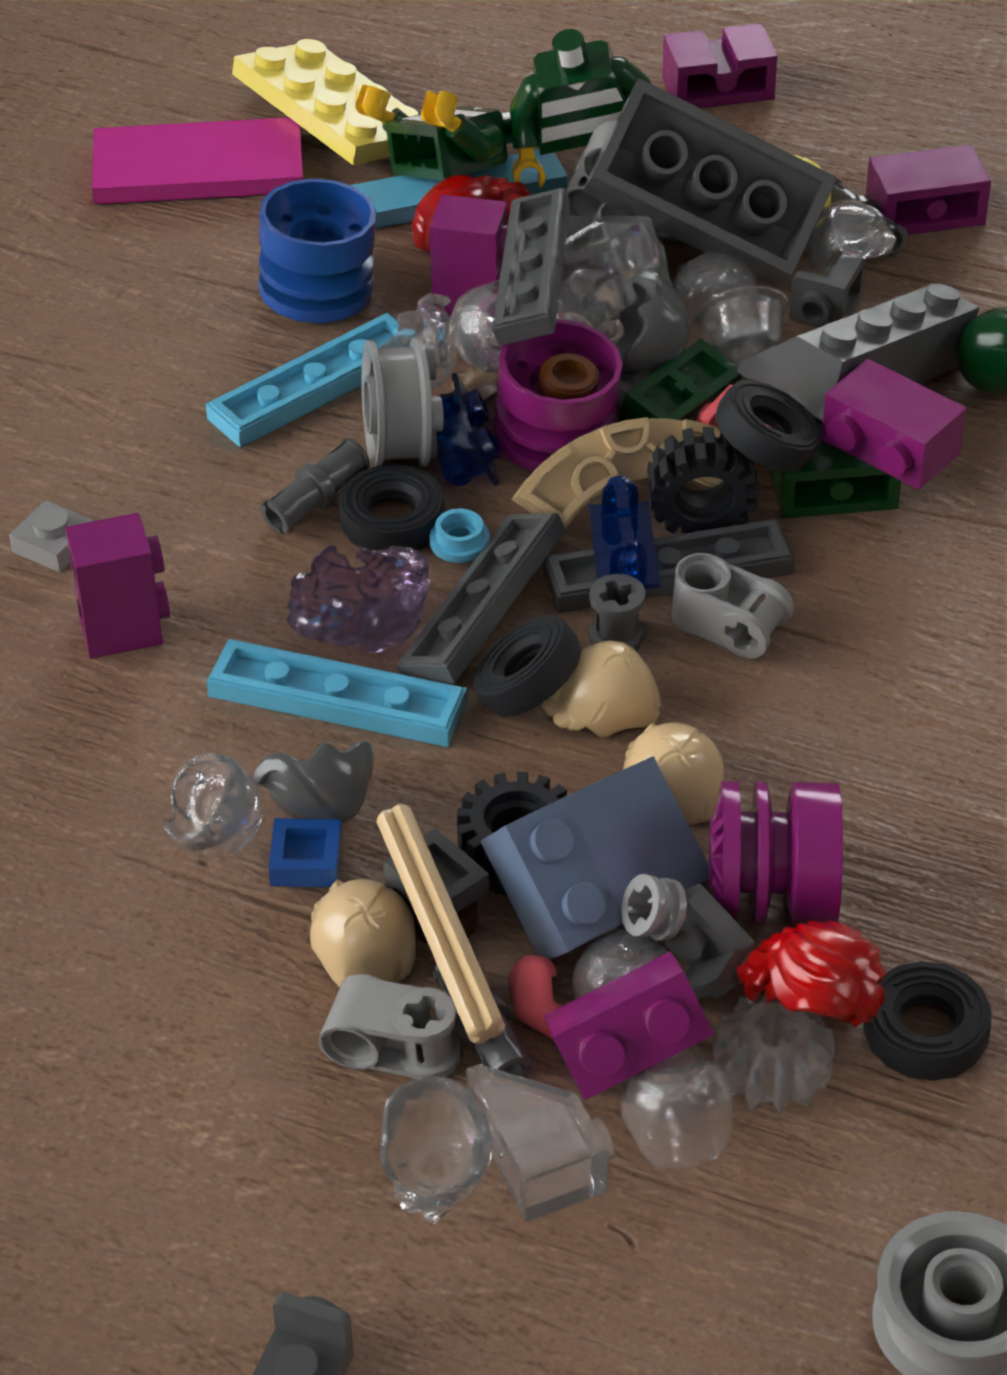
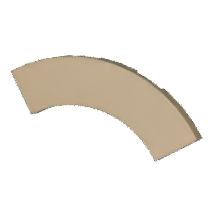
(585, 465)

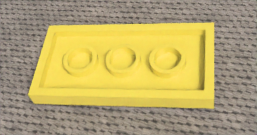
(319, 96)

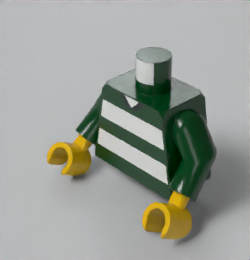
(568, 98)
(440, 139)

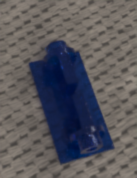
(465, 444)
(623, 534)

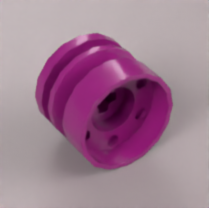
(536, 426)
(779, 851)

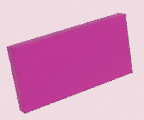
(194, 160)

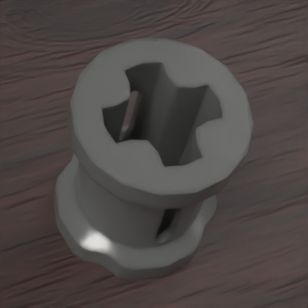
(617, 608)

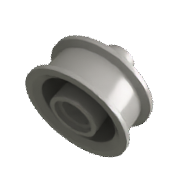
(398, 402)
(918, 1273)

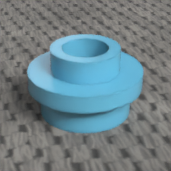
(459, 536)

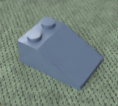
(578, 855)

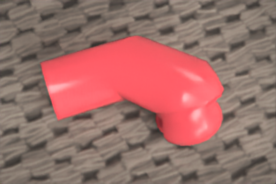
(533, 991)

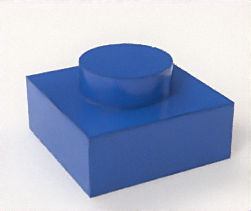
(305, 852)

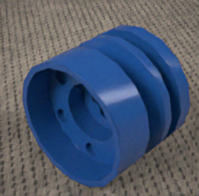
(316, 250)

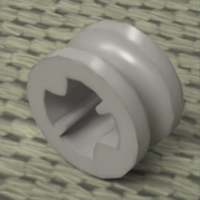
(654, 907)

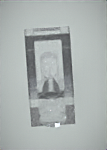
(542, 1141)

